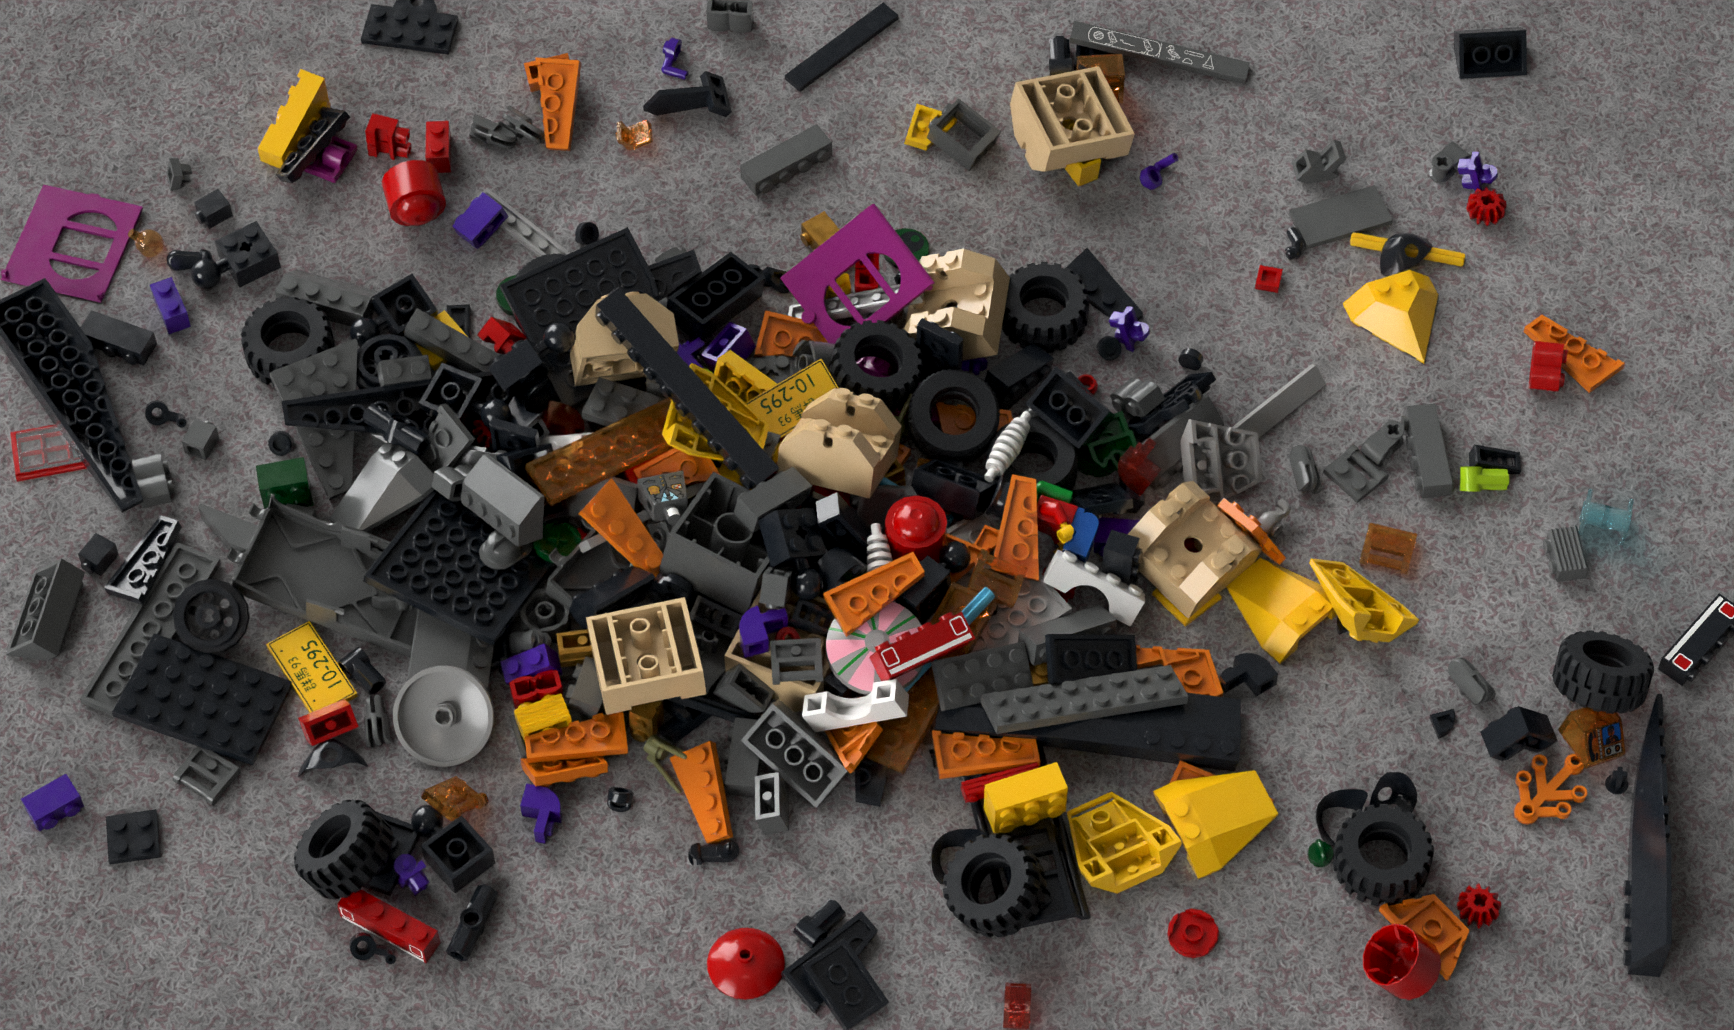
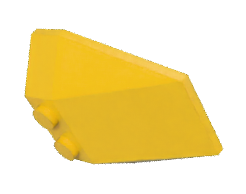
(683, 437)
(1362, 605)
(1279, 606)
(1216, 816)
(1120, 843)

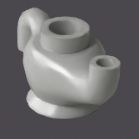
(1271, 520)

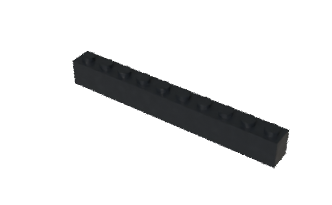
(685, 389)

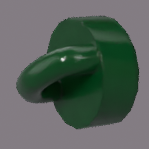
(1320, 853)

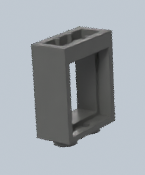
(974, 122)

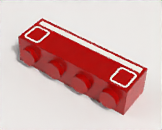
(921, 647)
(390, 924)

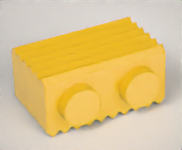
(542, 715)

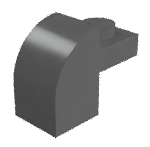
(1319, 167)

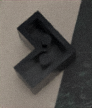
(1518, 731)

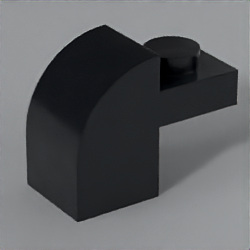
(1252, 670)

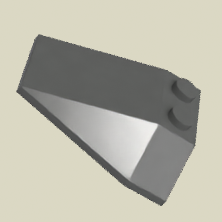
(384, 488)

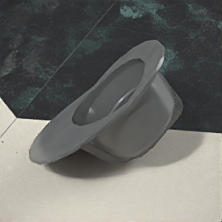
(501, 553)

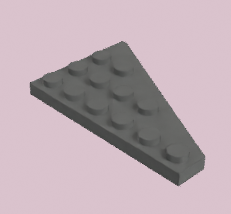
(318, 375)

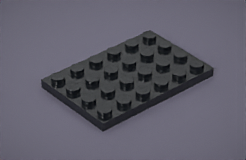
(202, 699)

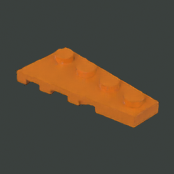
(973, 755)
(705, 791)

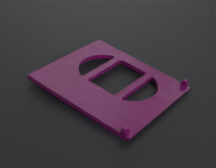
(43, 229)
(854, 242)

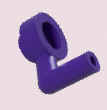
(671, 50)
(1151, 177)

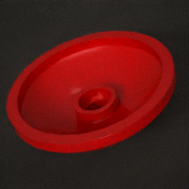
(749, 976)

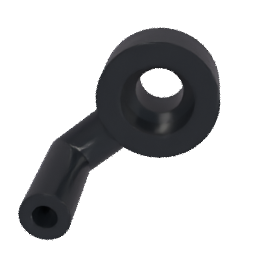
(164, 416)
(370, 949)

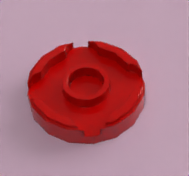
(1193, 941)

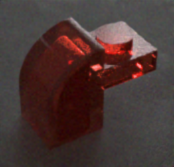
(562, 419)
(1136, 468)
(1017, 1005)

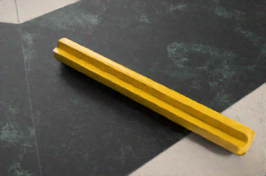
(1435, 254)

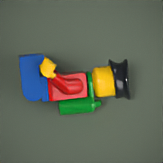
(1055, 517)

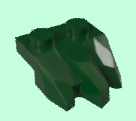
(1111, 442)

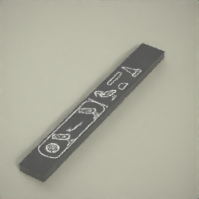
(1159, 52)

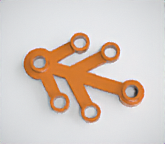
(1548, 791)

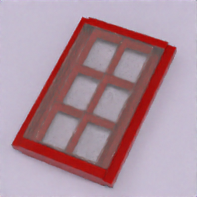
(44, 452)

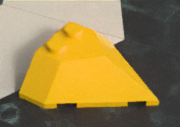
(1397, 310)

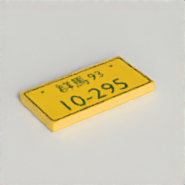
(786, 401)
(311, 668)

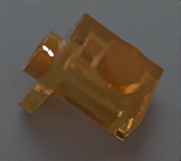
(634, 135)

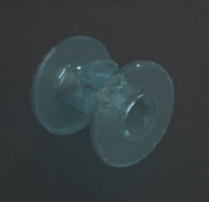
(1606, 516)

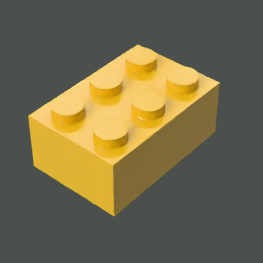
(1025, 798)

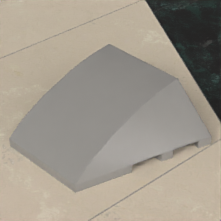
(1220, 459)

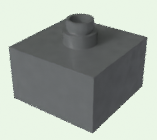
(716, 548)

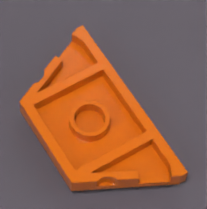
(1252, 527)
(853, 742)
(1433, 922)

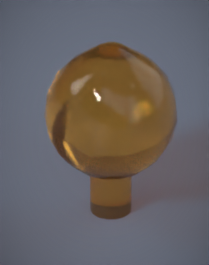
(147, 242)

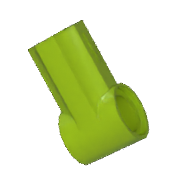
(1478, 479)

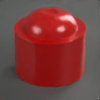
(413, 193)
(917, 527)
(1401, 961)

